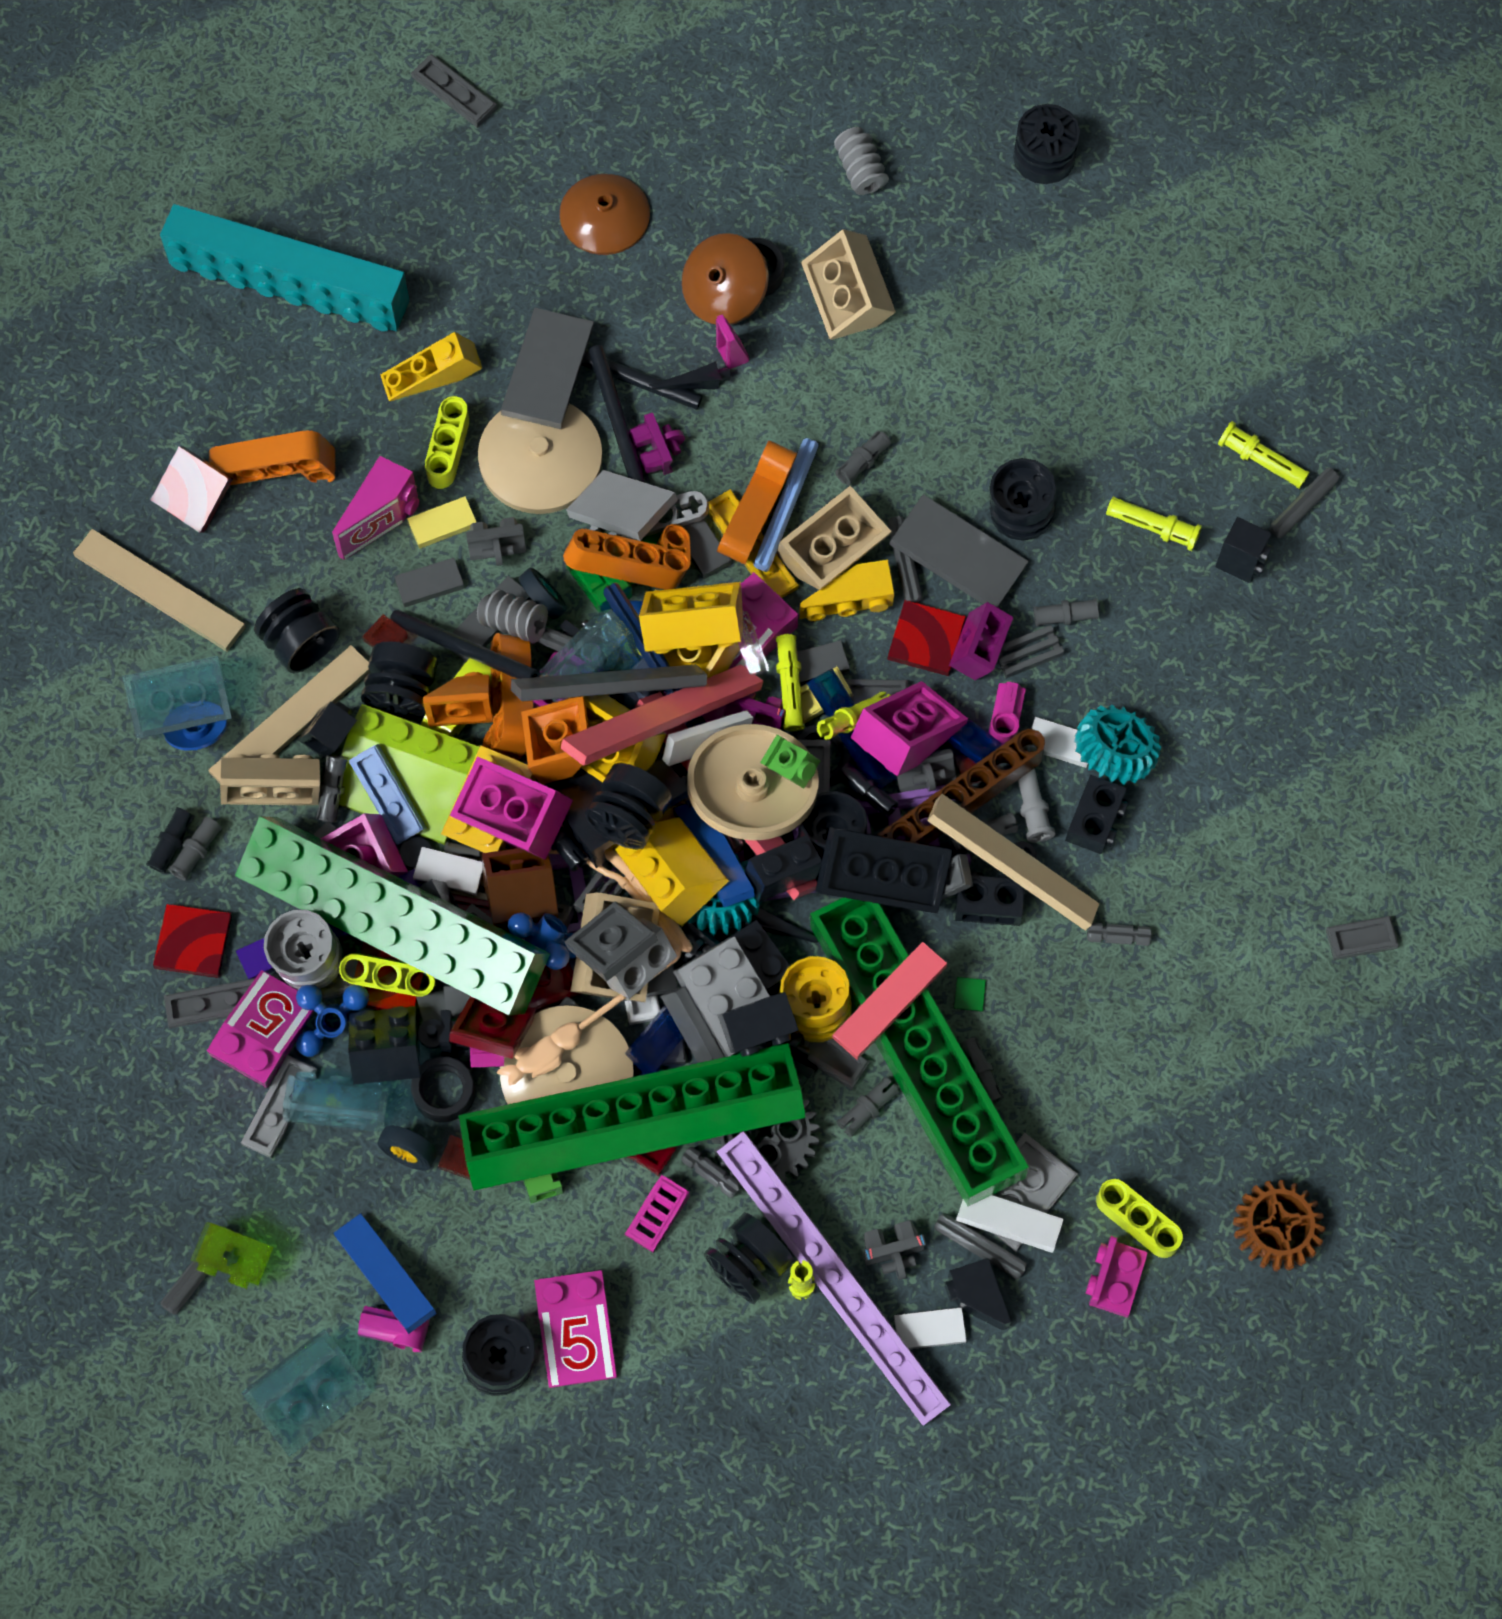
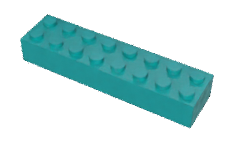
(285, 268)

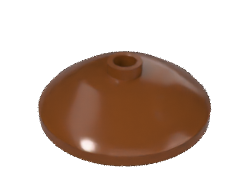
(609, 227)
(741, 279)

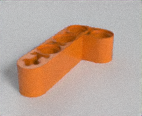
(276, 456)
(757, 502)
(632, 560)
(507, 731)

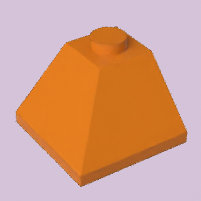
(460, 701)
(543, 735)

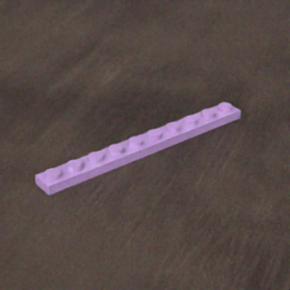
(834, 1278)

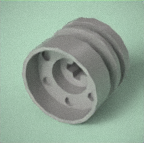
(293, 936)

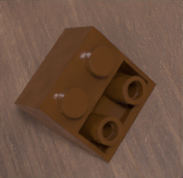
(517, 884)

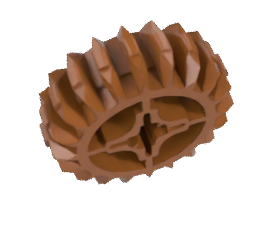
(1283, 1238)

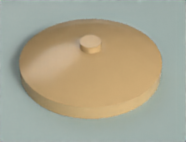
(539, 465)
(740, 793)
(594, 1061)

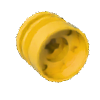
(817, 982)

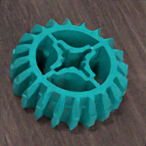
(1098, 742)
(717, 917)

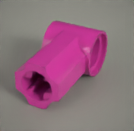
(1007, 711)
(385, 1327)

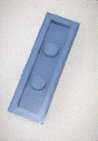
(387, 793)

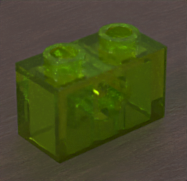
(216, 1240)

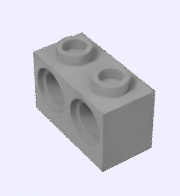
(645, 966)

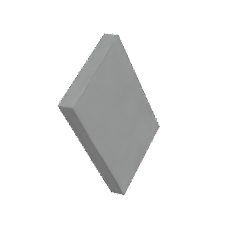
(622, 505)
(1044, 1182)

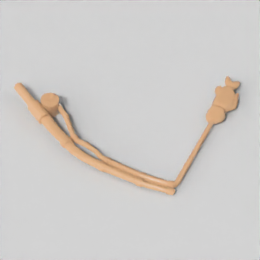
(548, 1052)

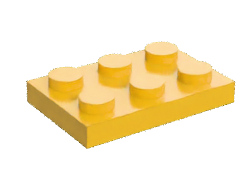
(470, 835)

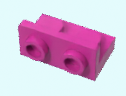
(1117, 1277)

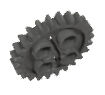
(789, 1151)

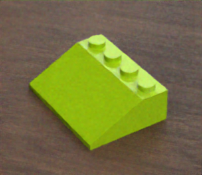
(424, 760)

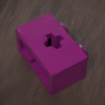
(981, 641)

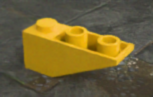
(433, 367)
(857, 589)

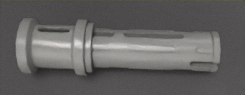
(1034, 808)

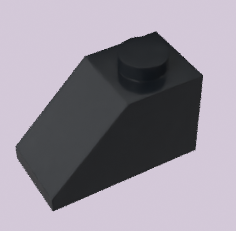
(978, 1293)

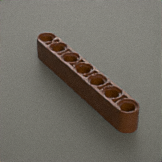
(969, 796)

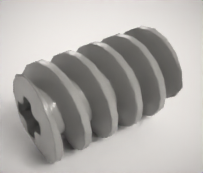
(860, 161)
(513, 615)

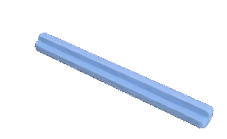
(785, 505)

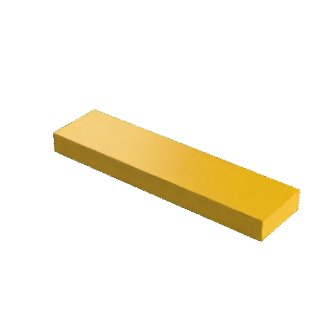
(778, 577)

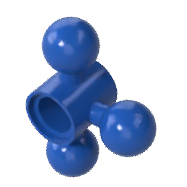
(546, 934)
(310, 998)

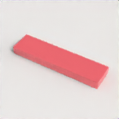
(889, 1000)

